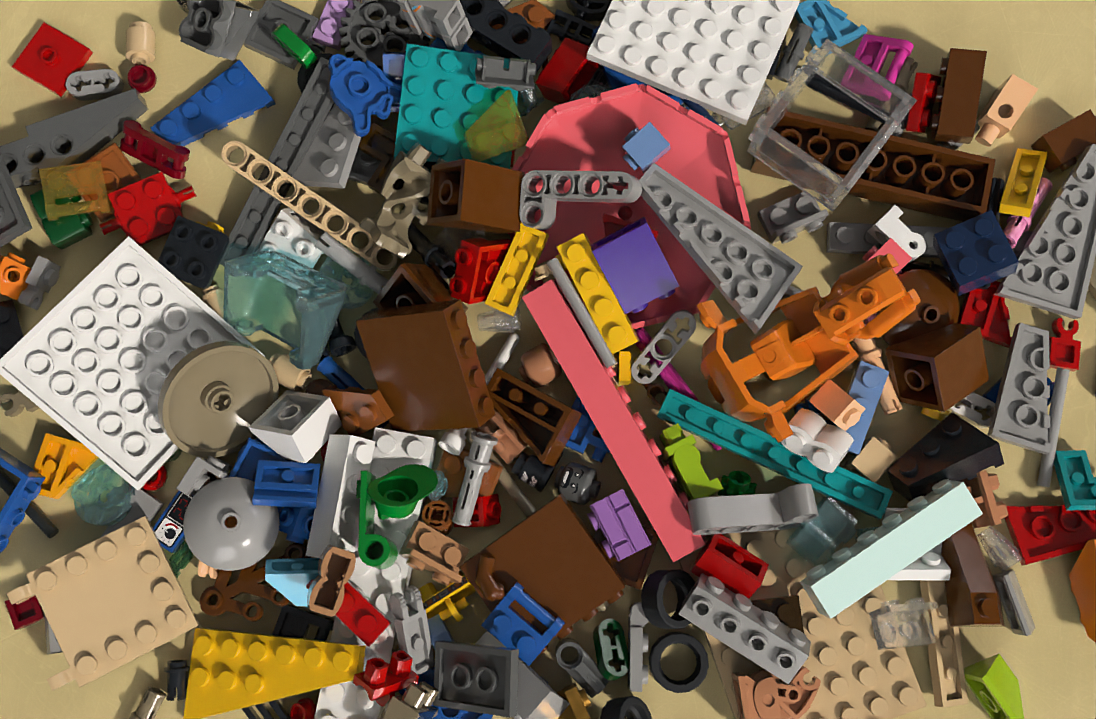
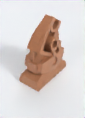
(768, 698)

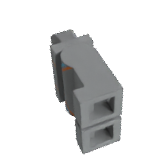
(437, 19)

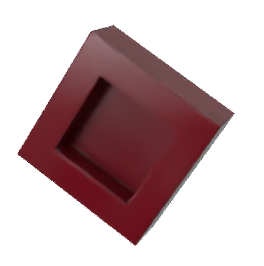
(25, 612)

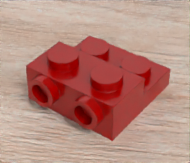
(477, 268)

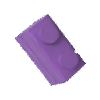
(619, 526)

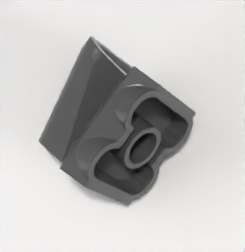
(217, 26)

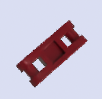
(154, 150)

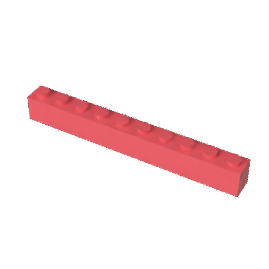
(615, 421)

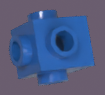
(296, 523)

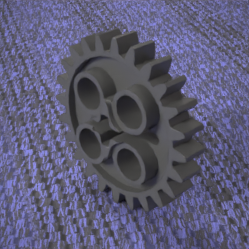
(395, 37)

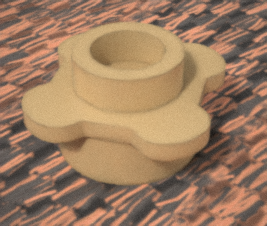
(543, 272)

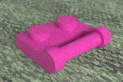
(875, 49)

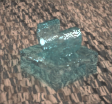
(527, 101)

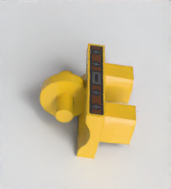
(447, 601)

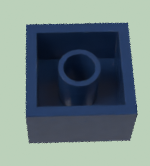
(975, 253)

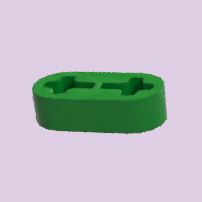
(294, 45)

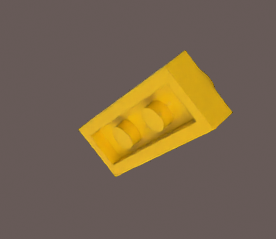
(1023, 182)
(516, 269)

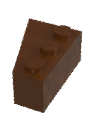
(958, 95)
(534, 414)

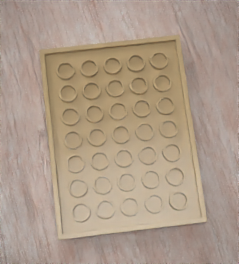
(843, 650)

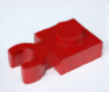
(1063, 350)

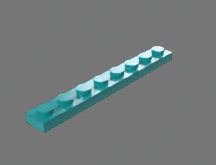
(767, 452)

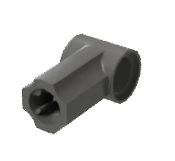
(582, 668)

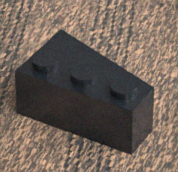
(949, 452)

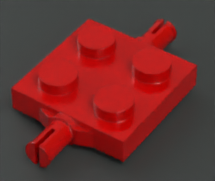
(146, 208)

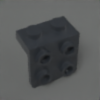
(193, 252)

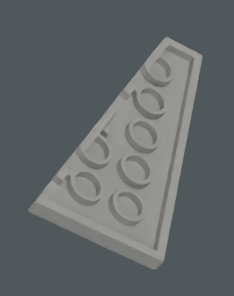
(1062, 248)
(733, 257)

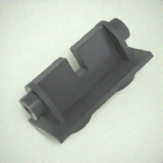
(519, 75)

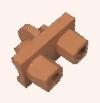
(509, 441)
(981, 491)

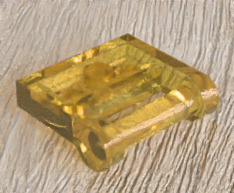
(70, 182)

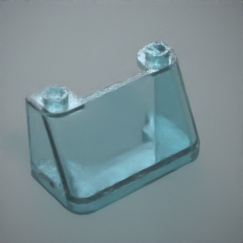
(283, 300)

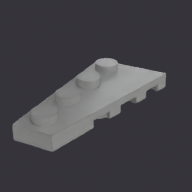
(330, 154)
(1021, 402)

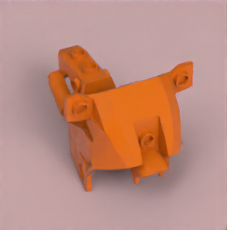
(812, 334)

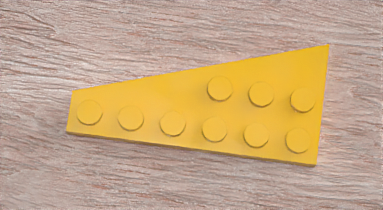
(250, 669)

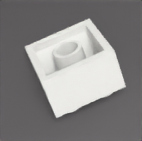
(297, 425)

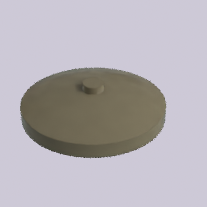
(216, 398)

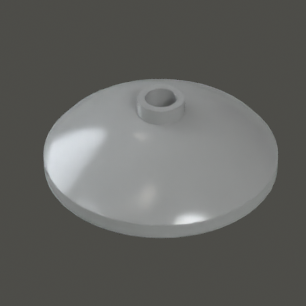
(223, 546)

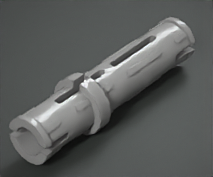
(352, 263)

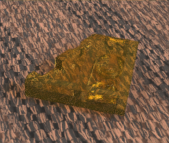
(497, 130)

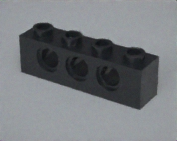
(502, 40)

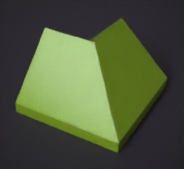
(995, 688)

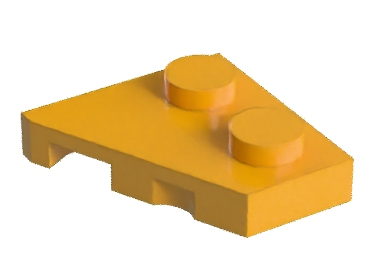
(62, 464)

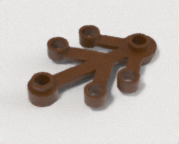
(248, 583)

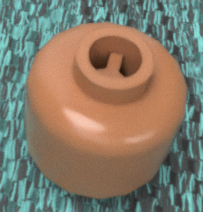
(539, 365)

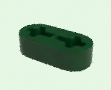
(611, 649)

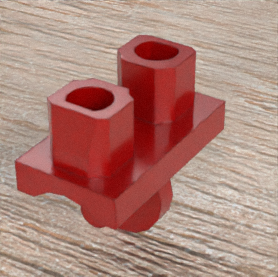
(385, 679)

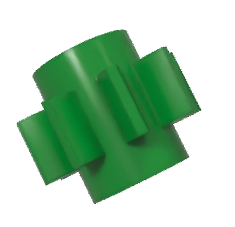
(737, 484)

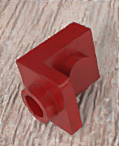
(486, 511)

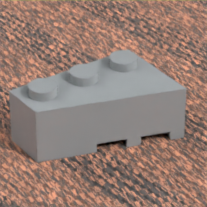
(535, 696)

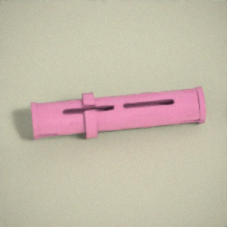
(1014, 230)

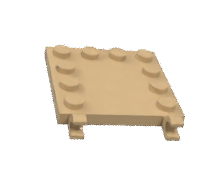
(109, 602)

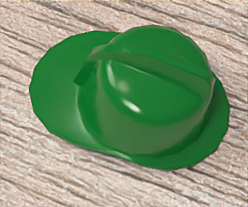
(401, 489)

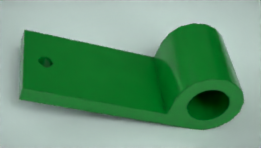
(373, 548)

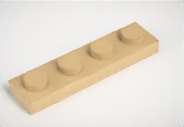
(946, 653)

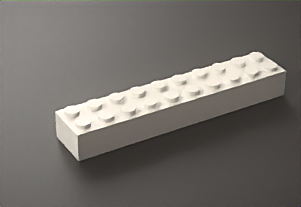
(390, 452)

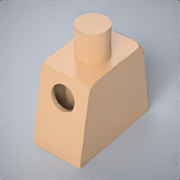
(1004, 109)

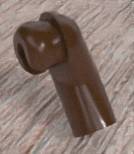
(485, 580)

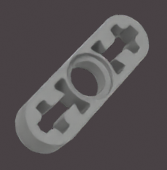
(656, 369)

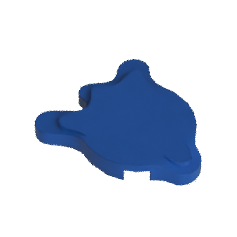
(361, 91)

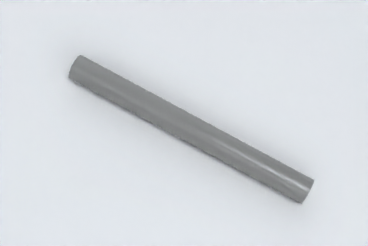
(581, 313)
(1055, 413)

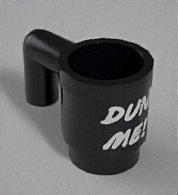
(533, 471)

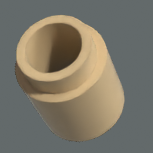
(140, 43)
(288, 374)

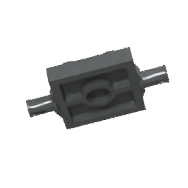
(270, 17)

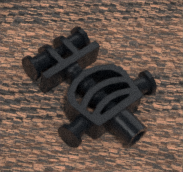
(587, 10)

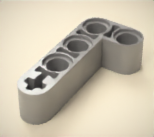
(579, 192)
(753, 512)

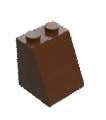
(475, 197)
(413, 286)
(938, 366)

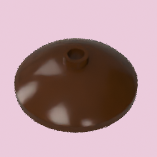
(935, 295)

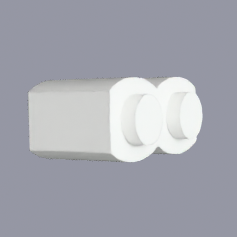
(818, 441)

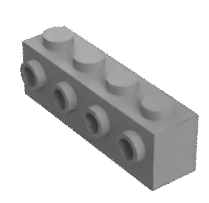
(746, 628)

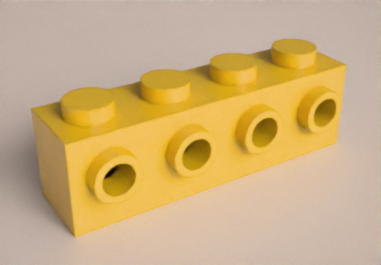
(596, 293)

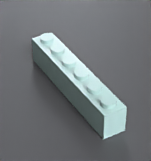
(890, 547)

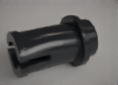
(176, 677)

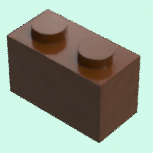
(1067, 142)

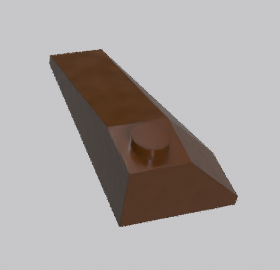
(971, 591)

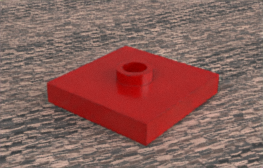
(51, 59)

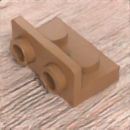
(434, 552)

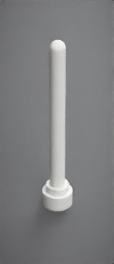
(453, 441)

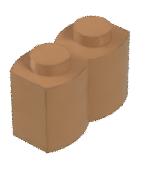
(327, 589)

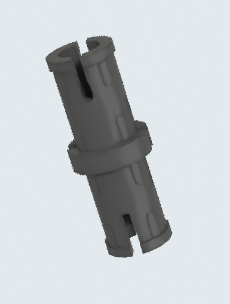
(793, 52)

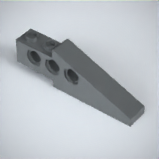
(83, 129)

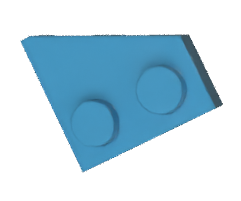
(827, 23)

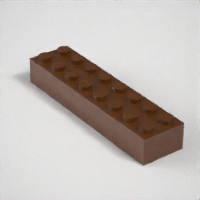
(901, 173)

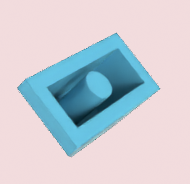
(291, 577)

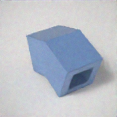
(438, 630)

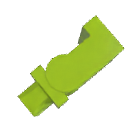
(685, 463)

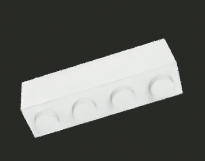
(337, 507)

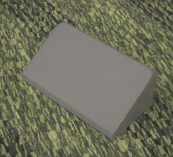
(1014, 603)

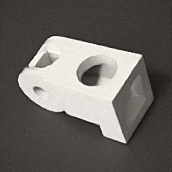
(892, 227)

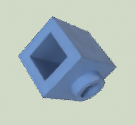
(644, 147)

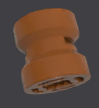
(441, 523)

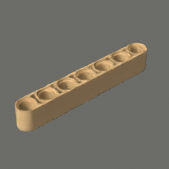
(301, 195)

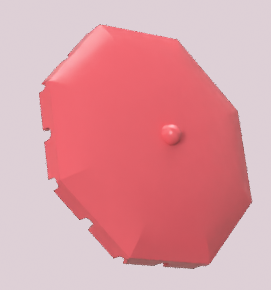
(590, 137)

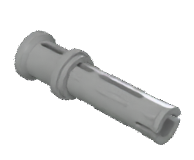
(476, 465)

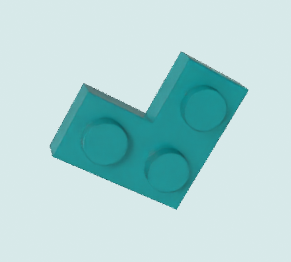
(1075, 480)

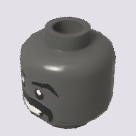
(577, 483)

